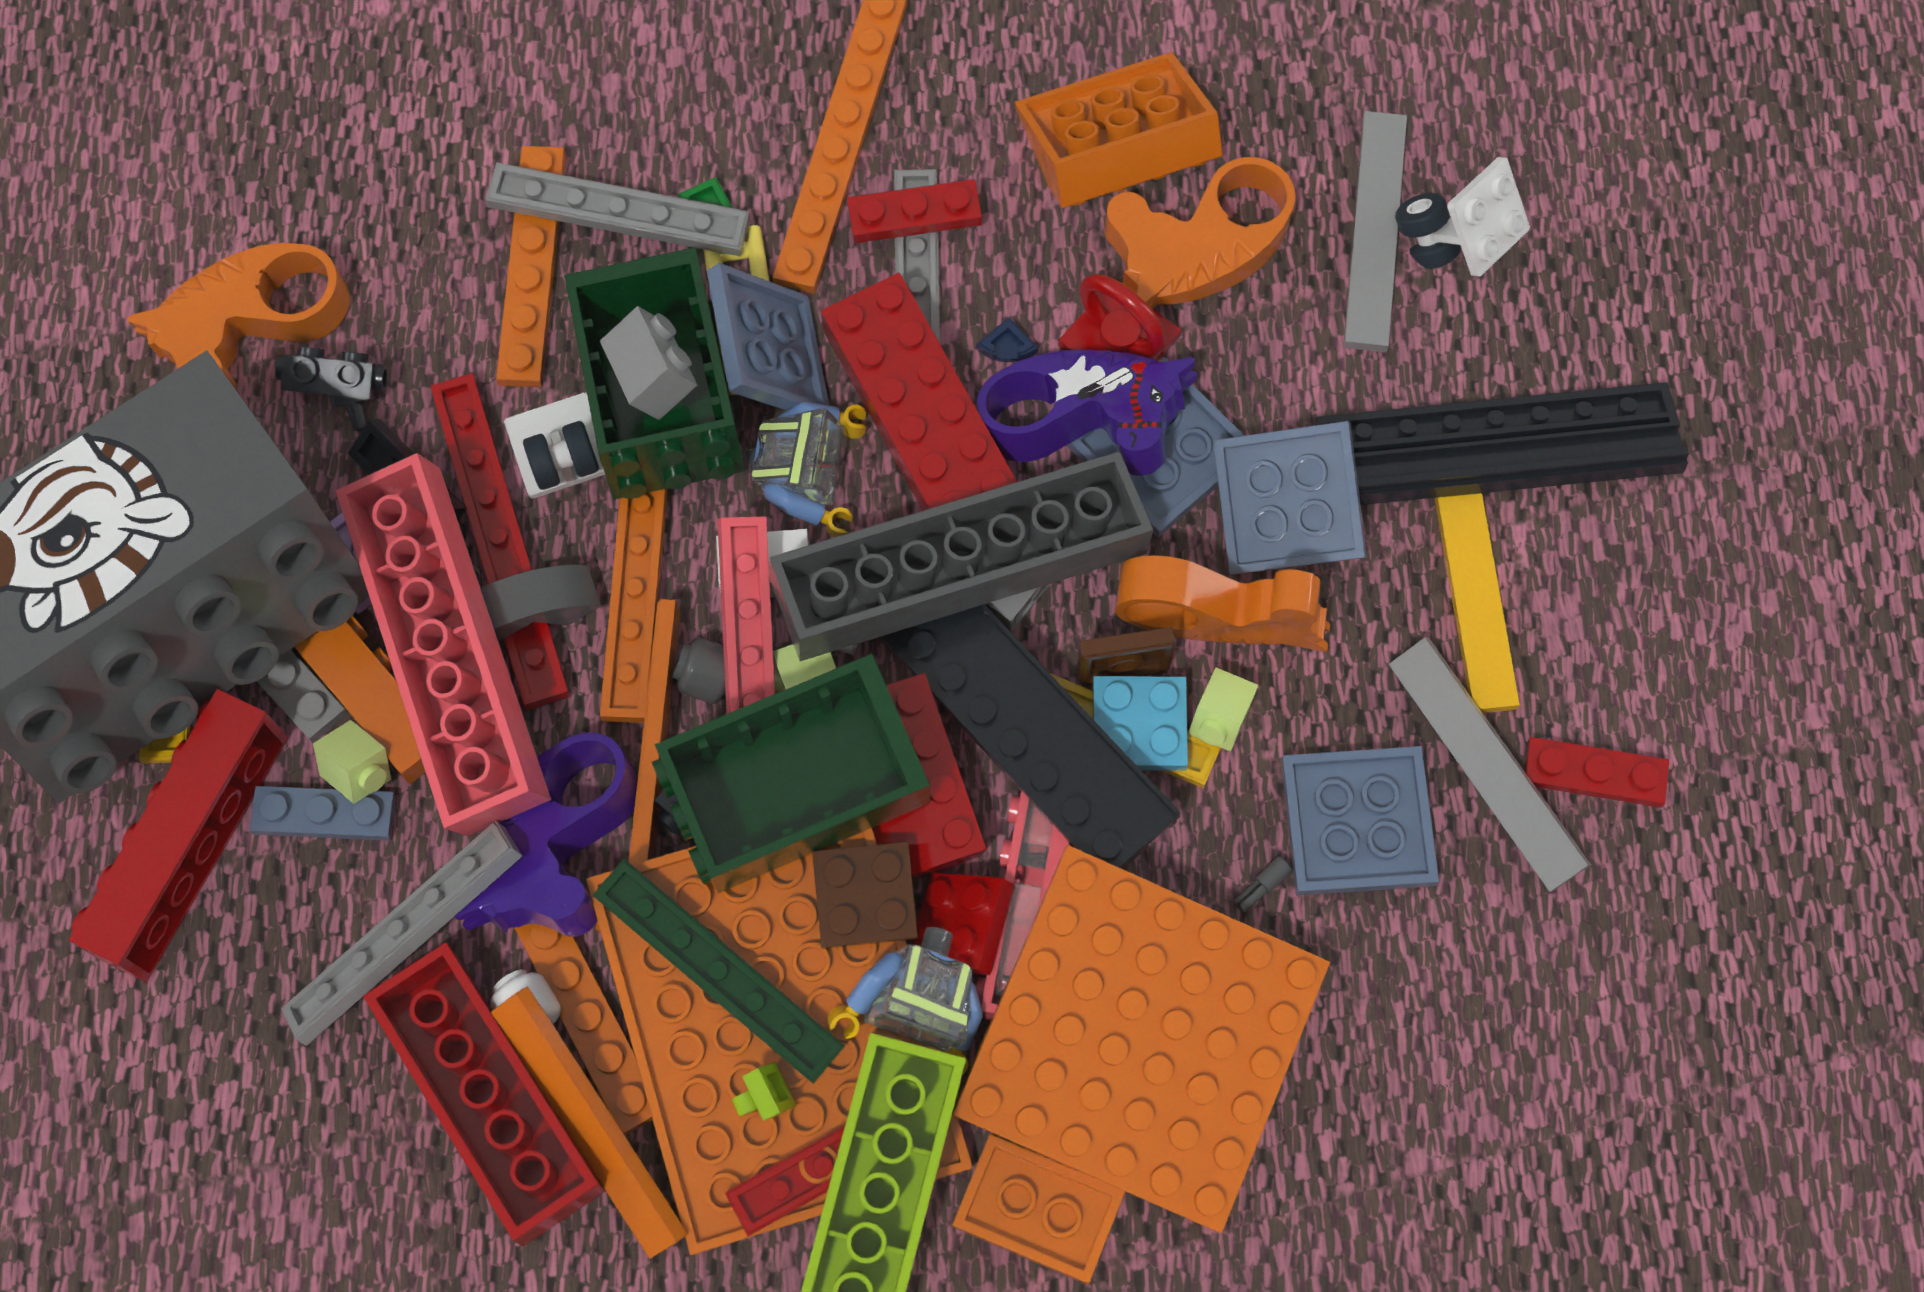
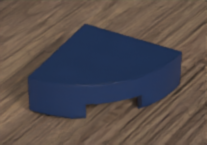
(1007, 343)

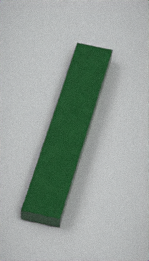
(718, 971)

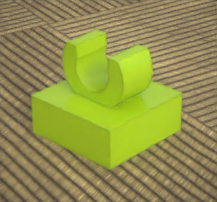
(765, 1092)

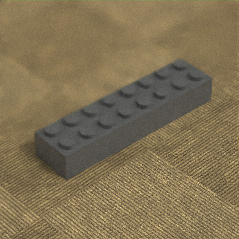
(959, 555)

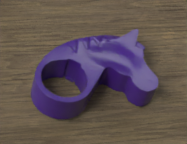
(538, 885)

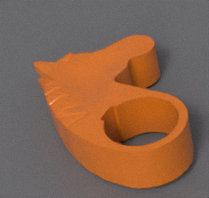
(1199, 257)
(233, 302)
(1214, 608)

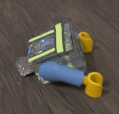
(800, 460)
(918, 996)

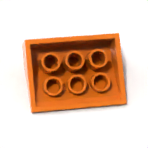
(1120, 129)

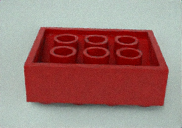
(946, 828)

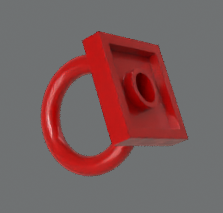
(1118, 322)

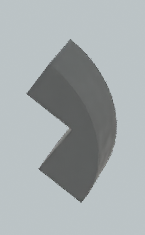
(540, 595)

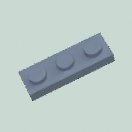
(321, 813)

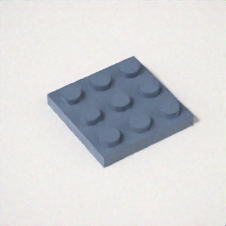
(766, 339)
(1189, 462)
(1290, 498)
(1359, 821)

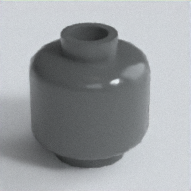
(701, 671)

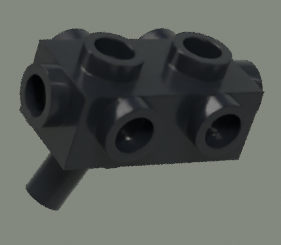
(345, 380)

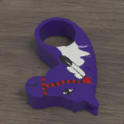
(1091, 391)

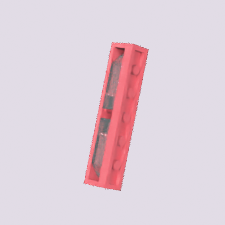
(1030, 866)

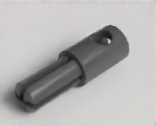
(1263, 884)

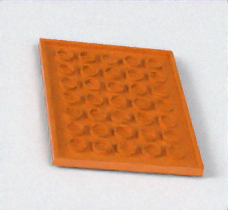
(697, 1051)

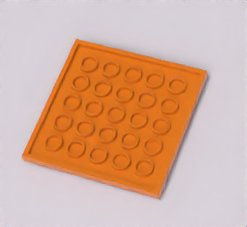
(1141, 1039)

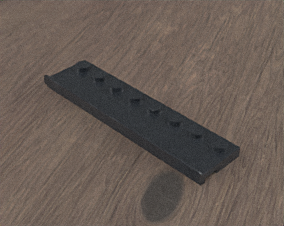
(1515, 443)
(1036, 734)

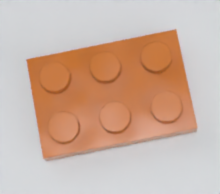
(1038, 1209)

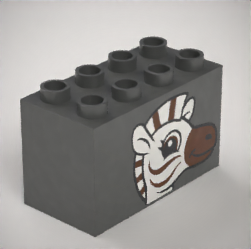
(150, 573)

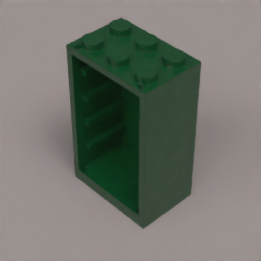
(699, 433)
(791, 774)

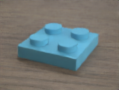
(1144, 718)

